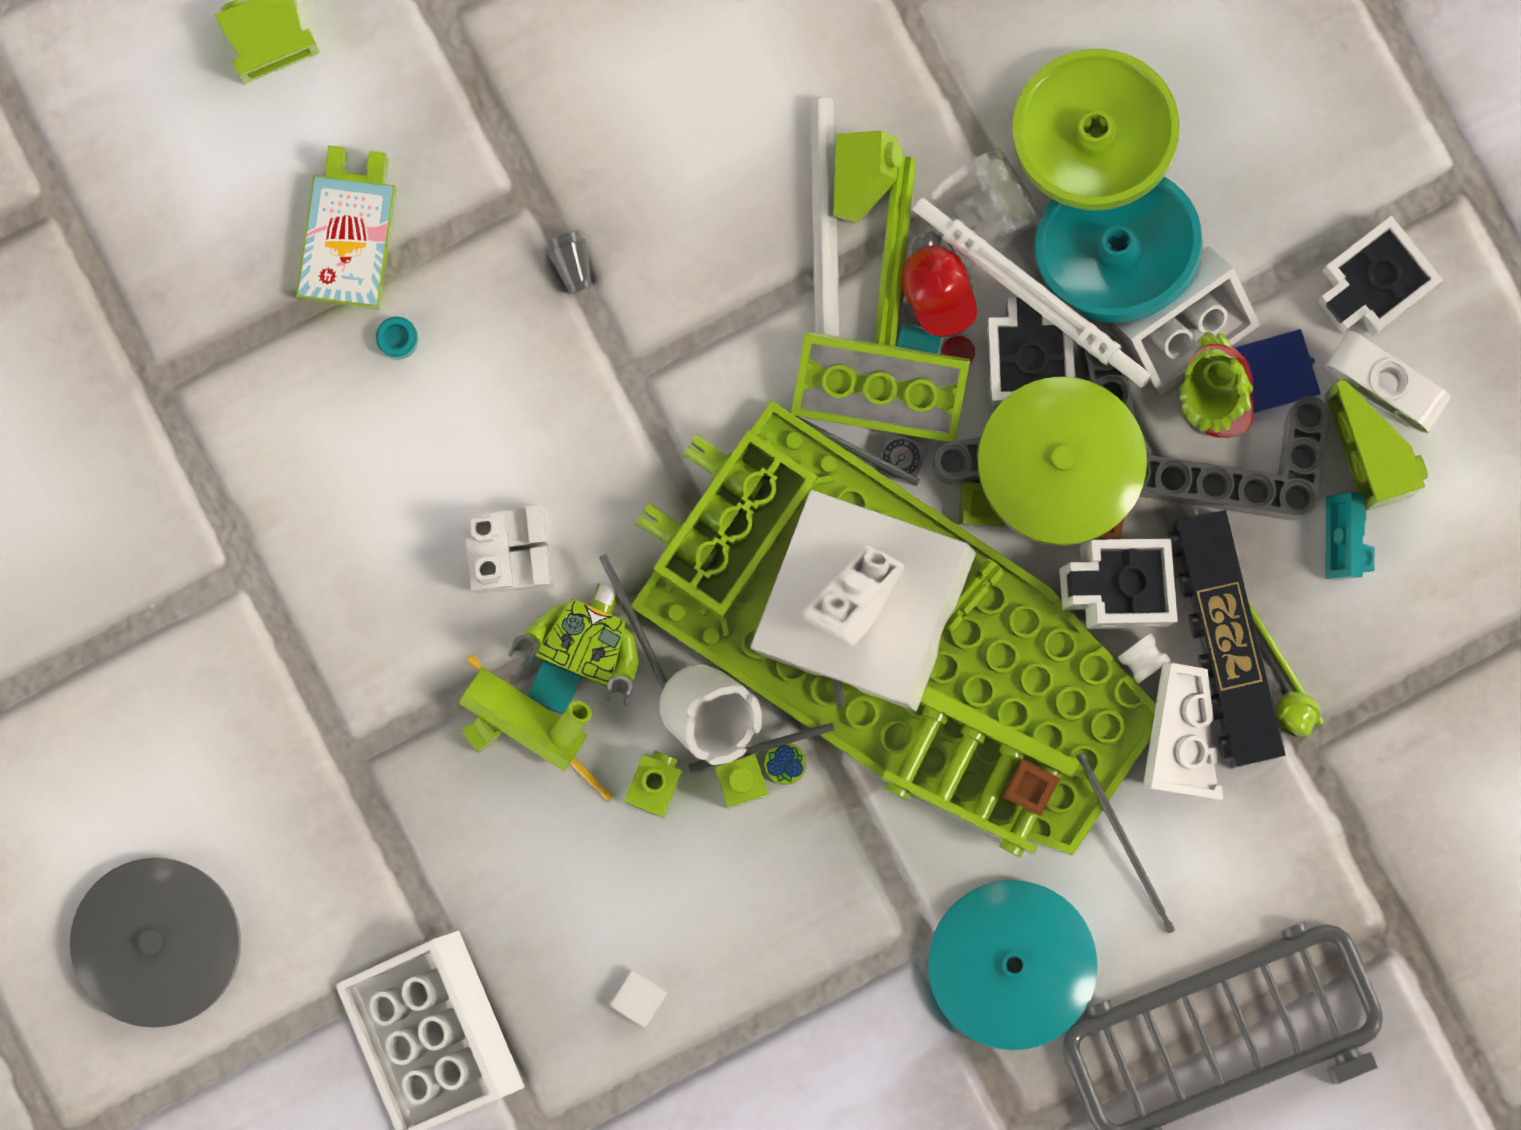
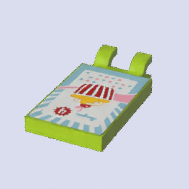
(347, 233)

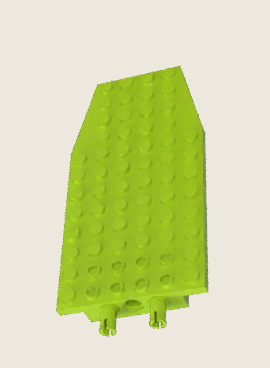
(1007, 658)

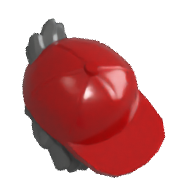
(937, 288)

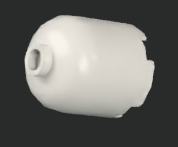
(709, 713)

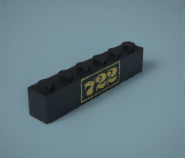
(1227, 639)

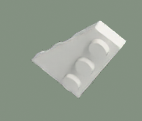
(1181, 739)

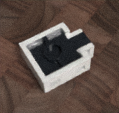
(1377, 279)
(1025, 350)
(1122, 584)

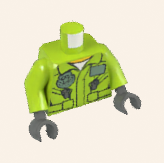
(585, 642)

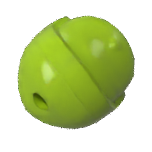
(1297, 714)

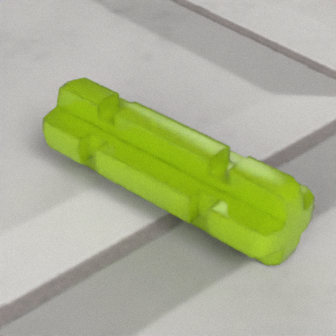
(974, 591)

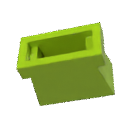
(265, 36)

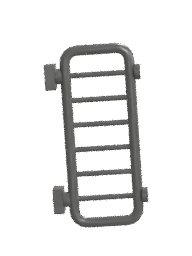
(1342, 1048)

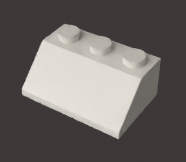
(1170, 337)

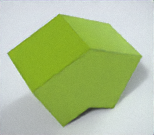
(481, 734)

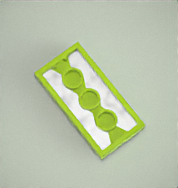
(880, 387)

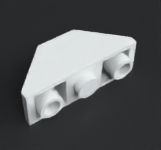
(855, 596)

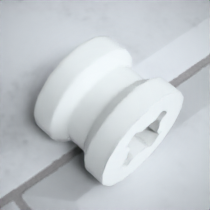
(1143, 658)

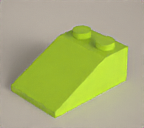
(1375, 452)

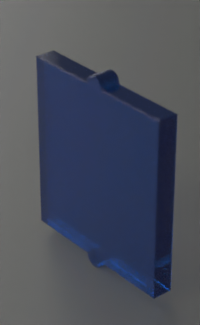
(1280, 370)

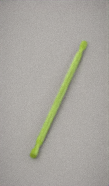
(1278, 656)

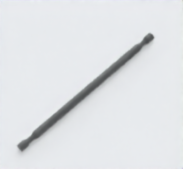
(1125, 842)

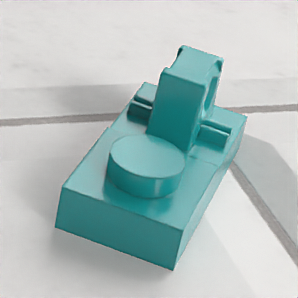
(1345, 526)

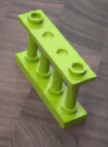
(975, 730)

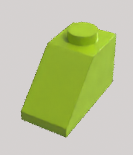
(863, 171)

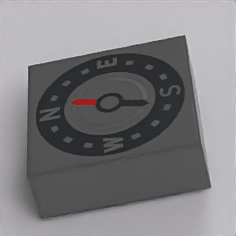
(902, 453)

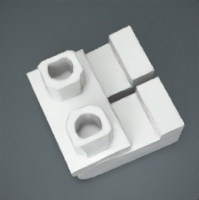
(489, 544)

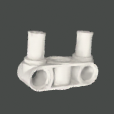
(1416, 399)

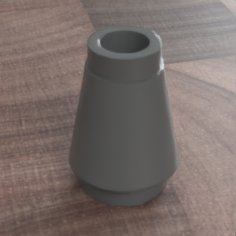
(571, 260)

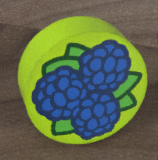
(785, 764)

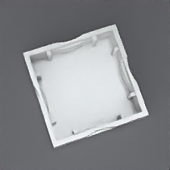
(903, 643)

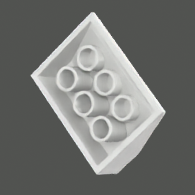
(429, 1034)

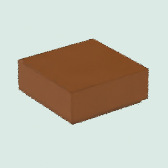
(1031, 787)

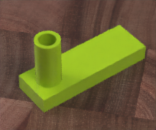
(527, 721)

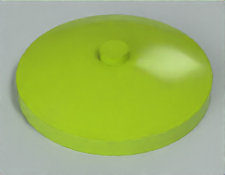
(1096, 129)
(1061, 461)

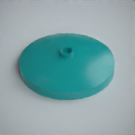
(1123, 258)
(971, 972)

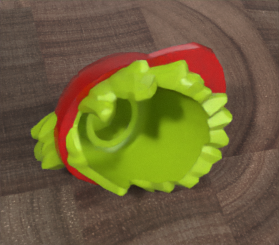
(1218, 389)

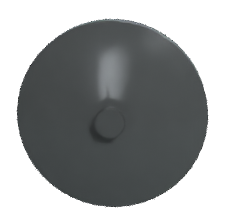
(155, 942)

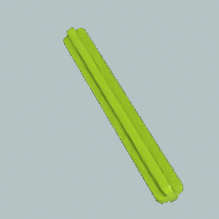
(894, 253)

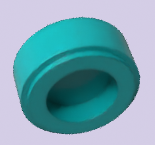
(397, 338)

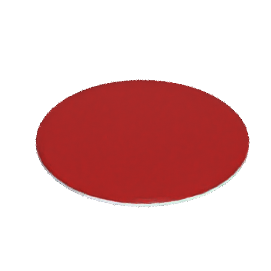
(959, 347)

